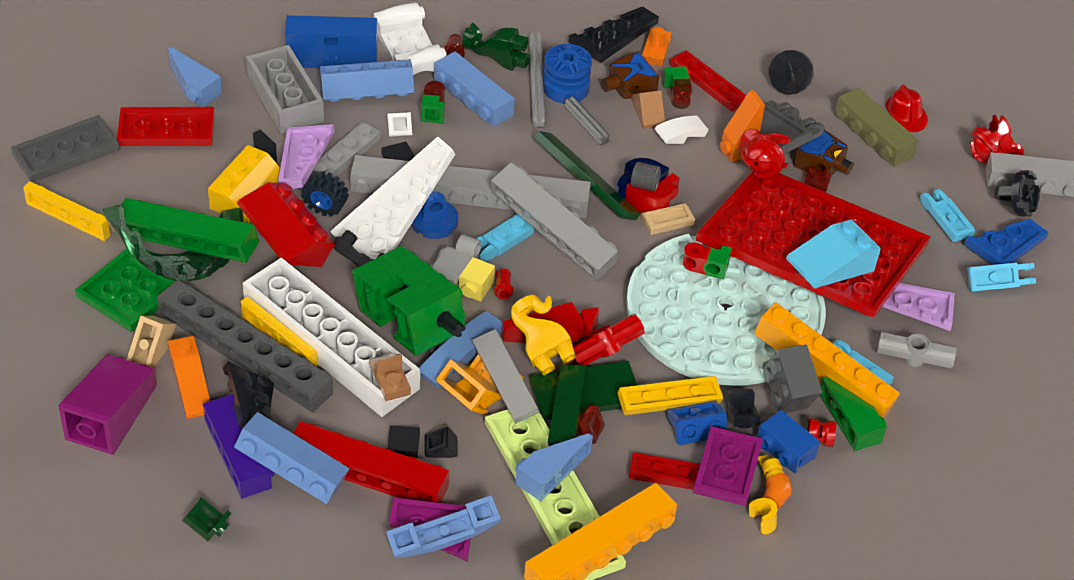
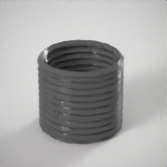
(645, 176)

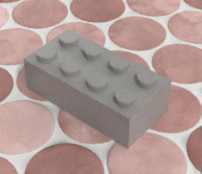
(285, 88)

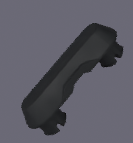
(345, 247)

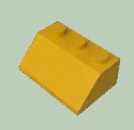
(243, 175)

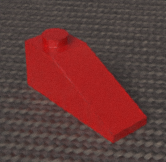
(562, 314)

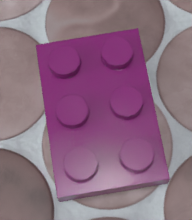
(728, 466)

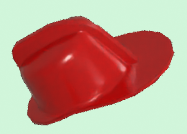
(907, 109)

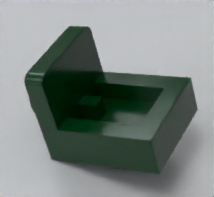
(206, 520)

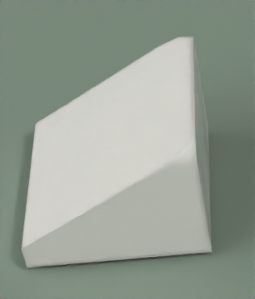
(399, 124)

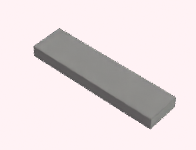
(505, 376)

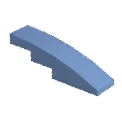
(459, 348)

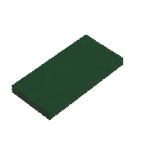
(600, 387)

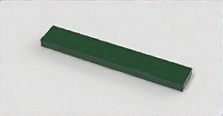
(585, 173)

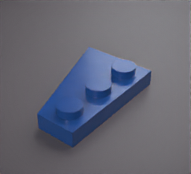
(1007, 244)

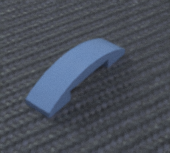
(444, 531)

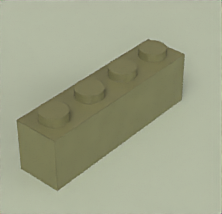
(876, 127)

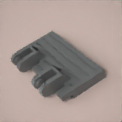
(786, 121)

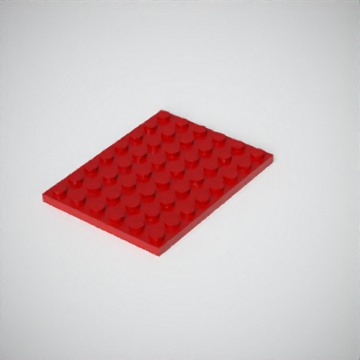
(779, 214)

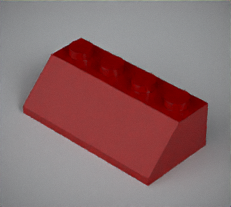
(287, 225)

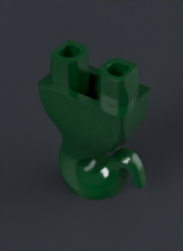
(502, 45)

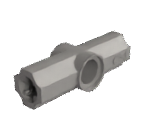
(916, 350)

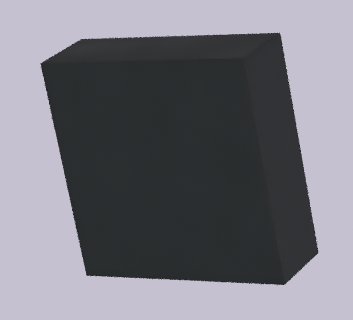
(265, 144)
(398, 152)
(404, 440)

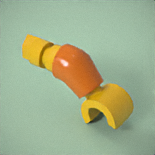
(776, 494)

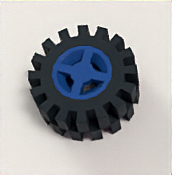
(325, 193)

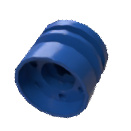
(567, 72)

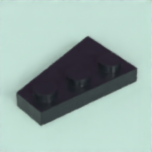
(250, 391)

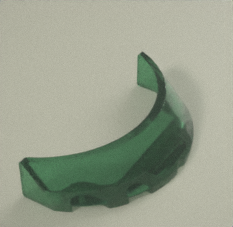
(180, 266)

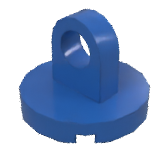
(436, 217)

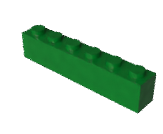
(191, 230)

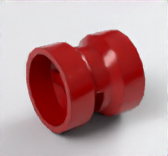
(827, 431)

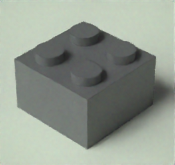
(792, 379)

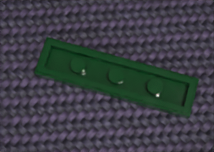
(567, 403)

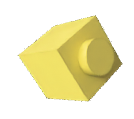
(476, 279)

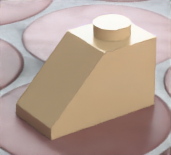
(150, 340)

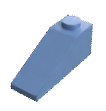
(196, 81)
(550, 465)

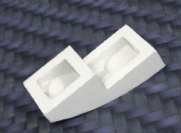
(678, 129)

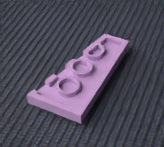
(302, 152)
(923, 304)

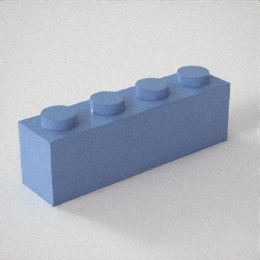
(367, 79)
(474, 89)
(291, 457)

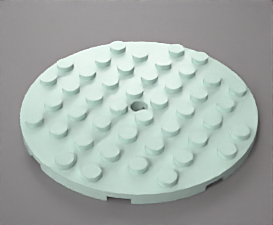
(694, 332)

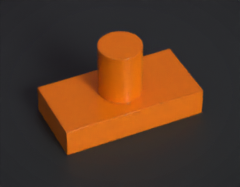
(657, 46)

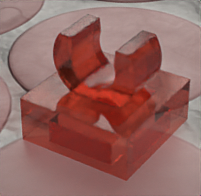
(818, 179)
(591, 423)

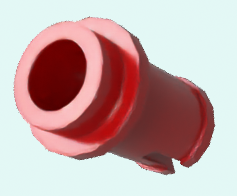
(503, 287)

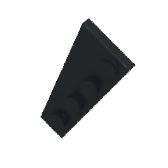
(615, 34)

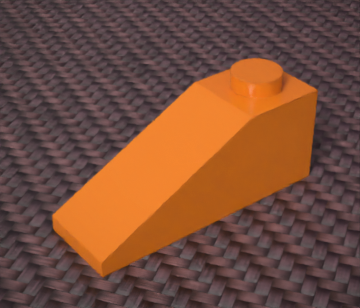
(747, 117)
(189, 375)

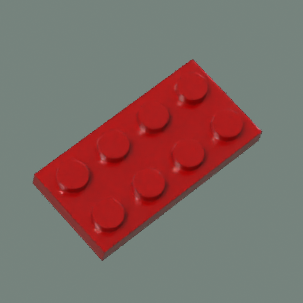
(166, 126)

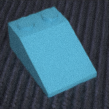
(835, 255)

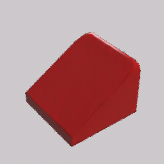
(590, 318)

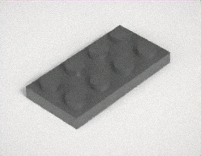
(65, 148)

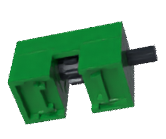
(414, 294)

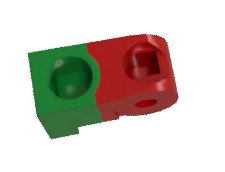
(706, 260)

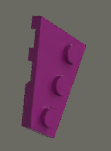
(420, 512)

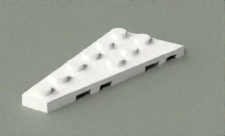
(392, 208)

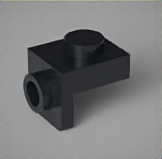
(742, 408)

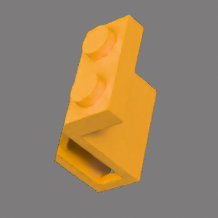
(476, 387)

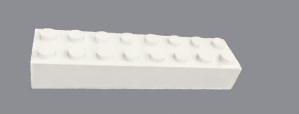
(336, 335)

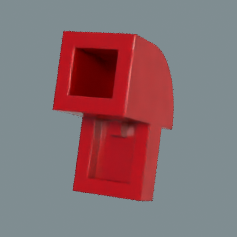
(648, 200)

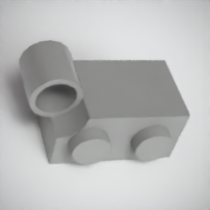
(454, 260)

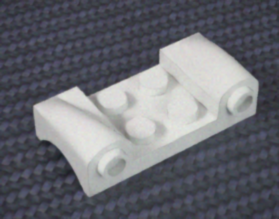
(405, 38)

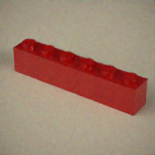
(378, 466)

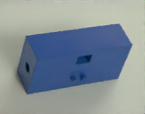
(332, 40)

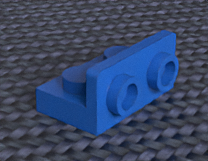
(694, 421)

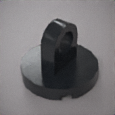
(791, 72)
(1022, 193)

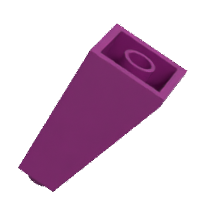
(106, 403)

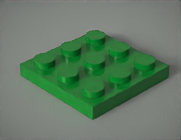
(124, 290)

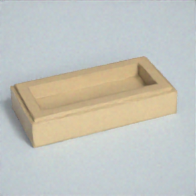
(668, 219)

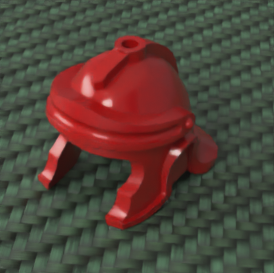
(994, 139)
(763, 153)

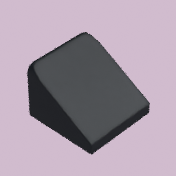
(441, 444)

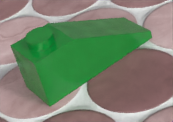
(853, 415)

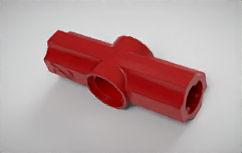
(608, 340)

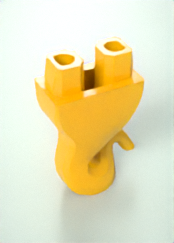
(543, 336)

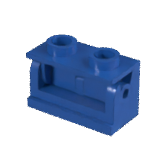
(788, 441)

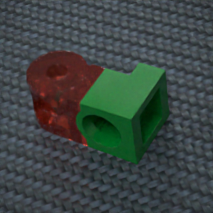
(680, 85)
(433, 103)

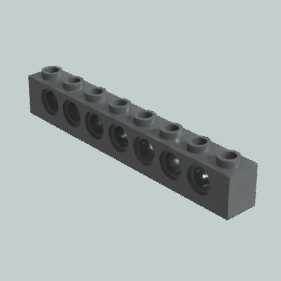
(245, 345)

